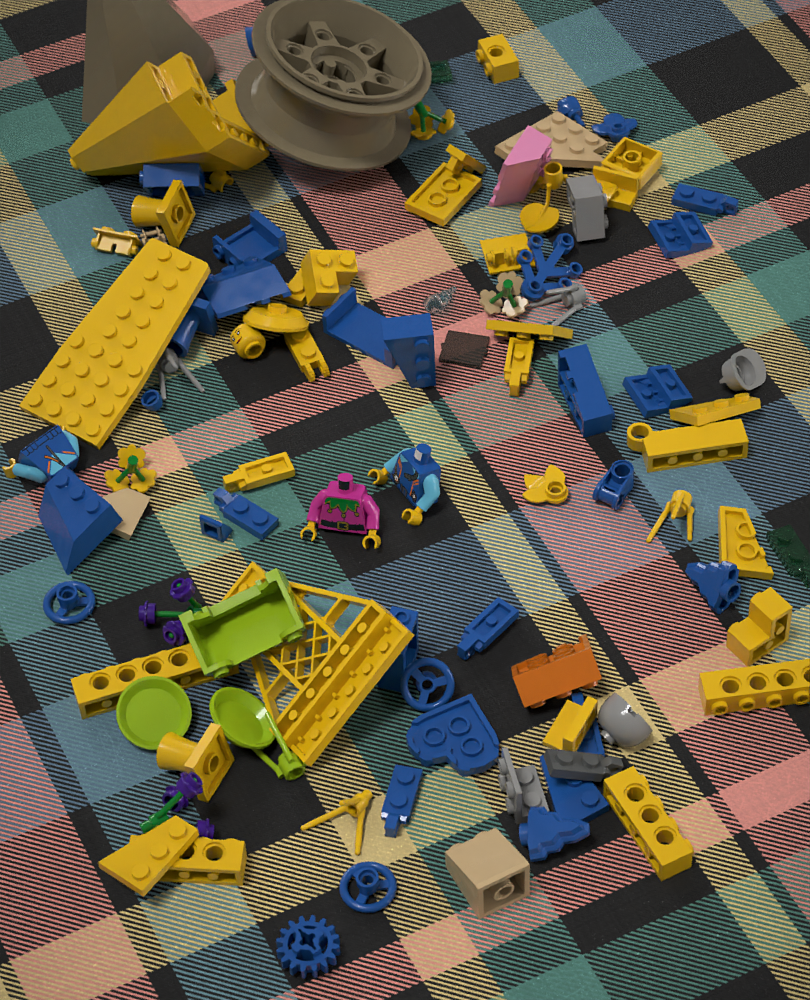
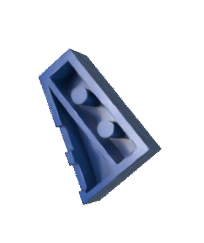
(412, 346)
(584, 391)

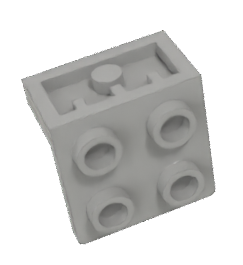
(521, 786)

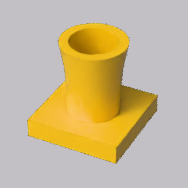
(172, 213)
(207, 759)

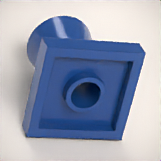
(198, 318)

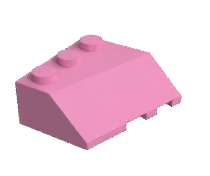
(522, 167)

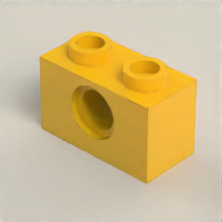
(497, 58)

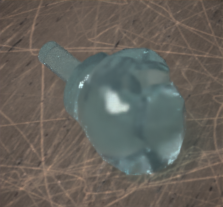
(438, 302)

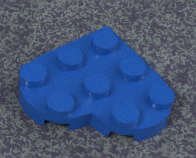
(455, 735)

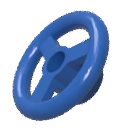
(68, 599)
(412, 669)
(368, 873)

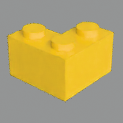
(324, 272)
(763, 628)

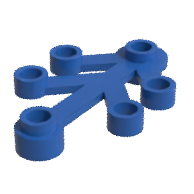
(562, 246)

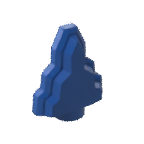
(716, 583)
(549, 832)

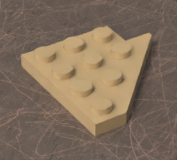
(570, 142)

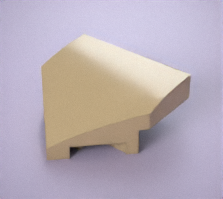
(130, 507)

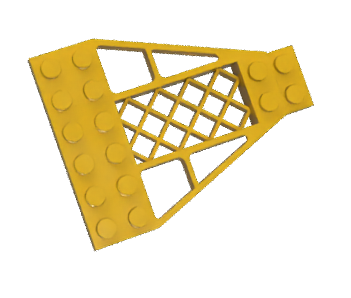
(345, 672)

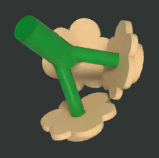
(509, 286)

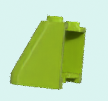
(244, 625)

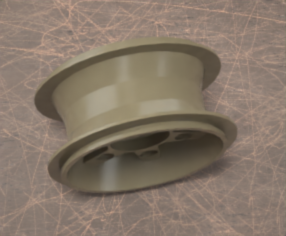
(332, 83)

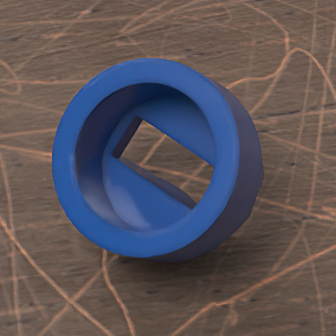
(152, 400)

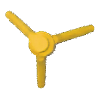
(355, 807)

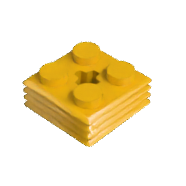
(634, 159)

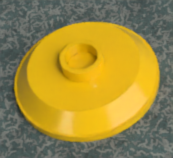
(276, 318)

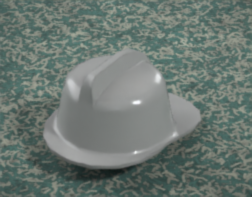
(744, 370)

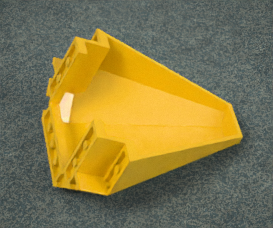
(168, 119)

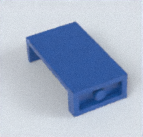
(357, 328)

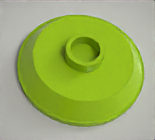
(151, 710)
(241, 718)

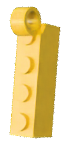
(689, 444)

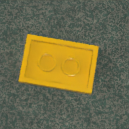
(443, 195)

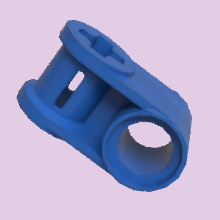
(615, 484)

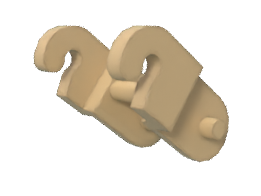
(161, 237)

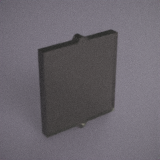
(464, 349)

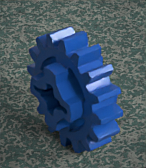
(306, 937)

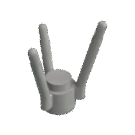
(571, 296)
(170, 362)

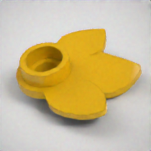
(546, 488)

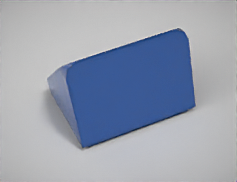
(214, 528)

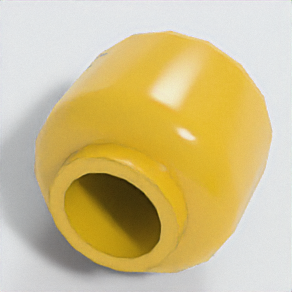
(247, 341)

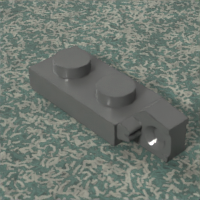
(581, 765)

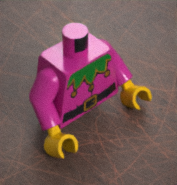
(346, 509)

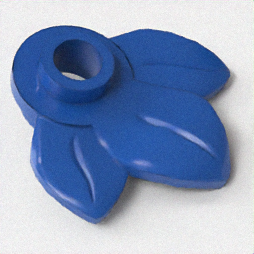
(615, 126)

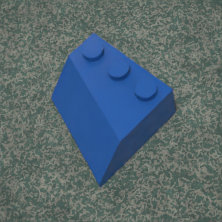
(241, 285)
(75, 518)

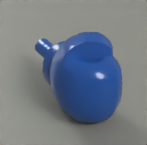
(571, 108)

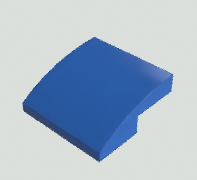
(680, 235)
(657, 391)

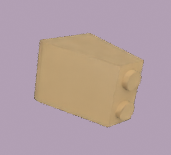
(489, 872)

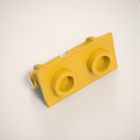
(126, 242)

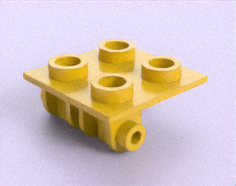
(503, 251)

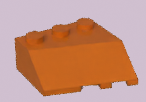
(556, 674)

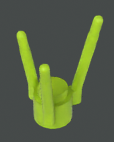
(289, 763)

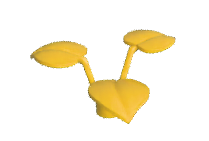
(542, 218)

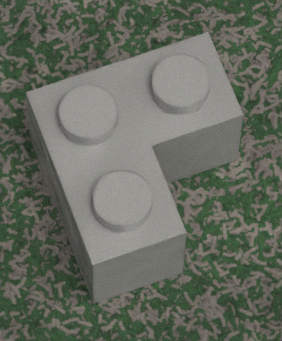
(587, 207)

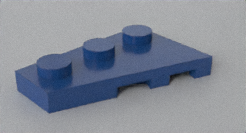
(574, 797)

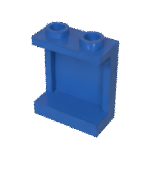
(258, 239)

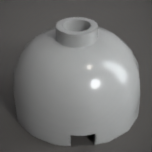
(621, 723)

